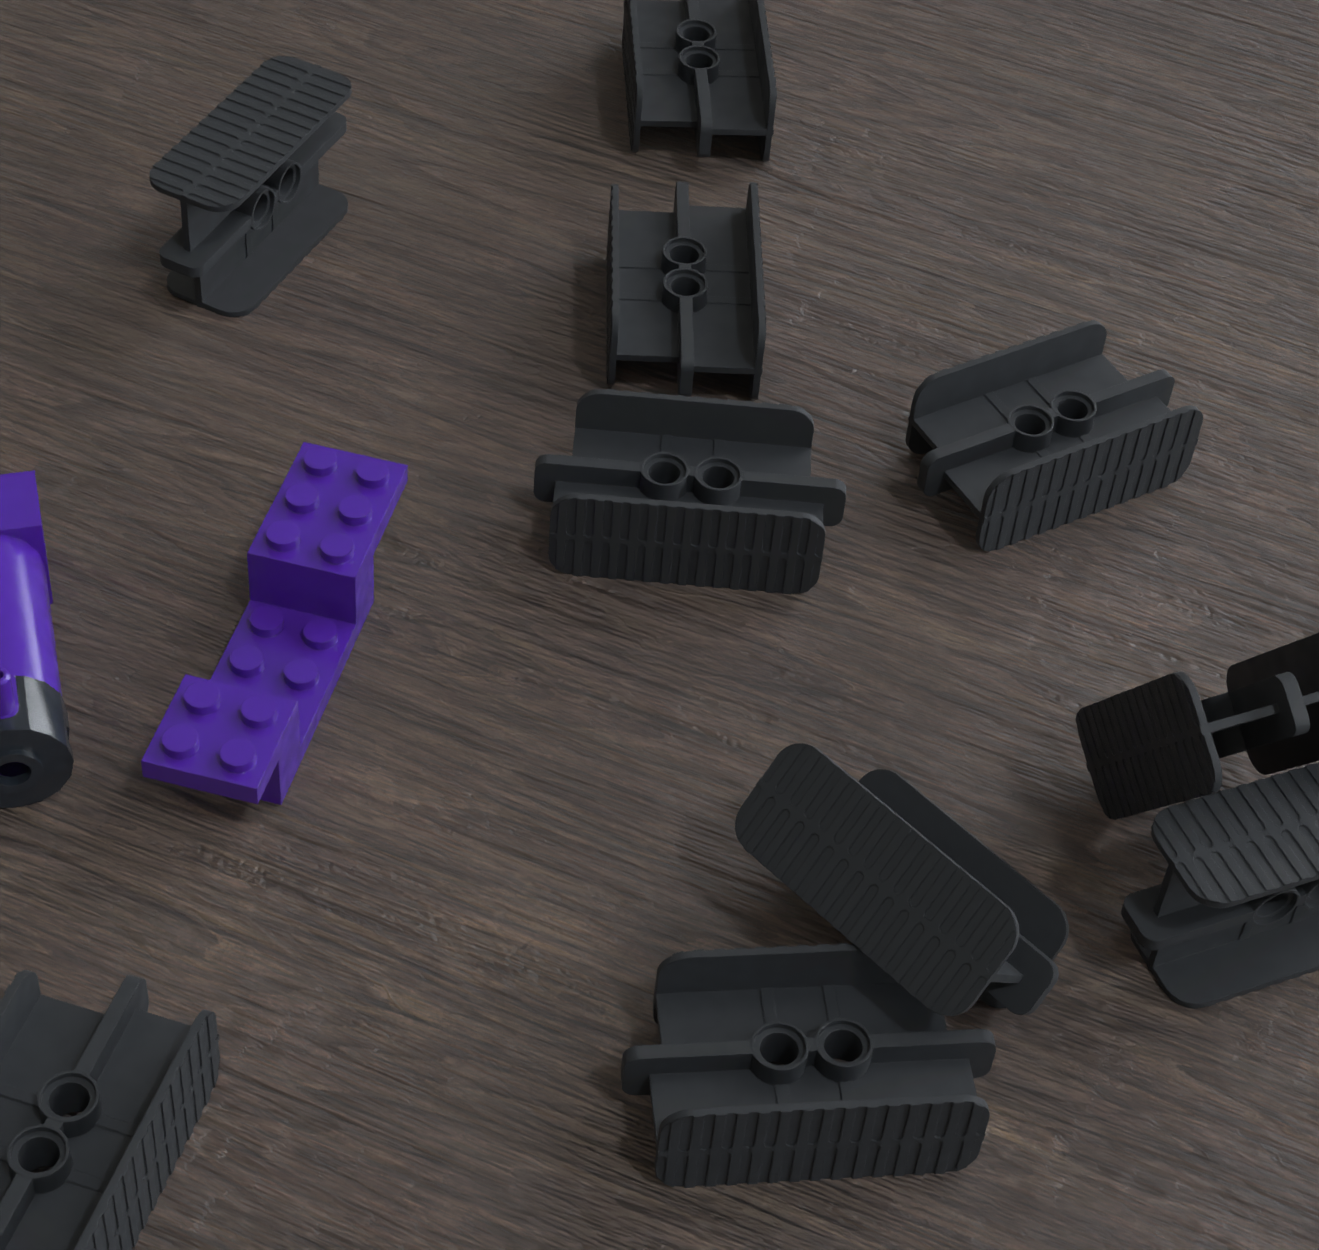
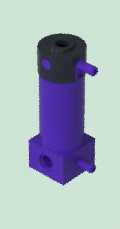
(33, 715)

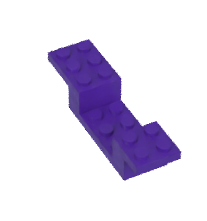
(304, 613)

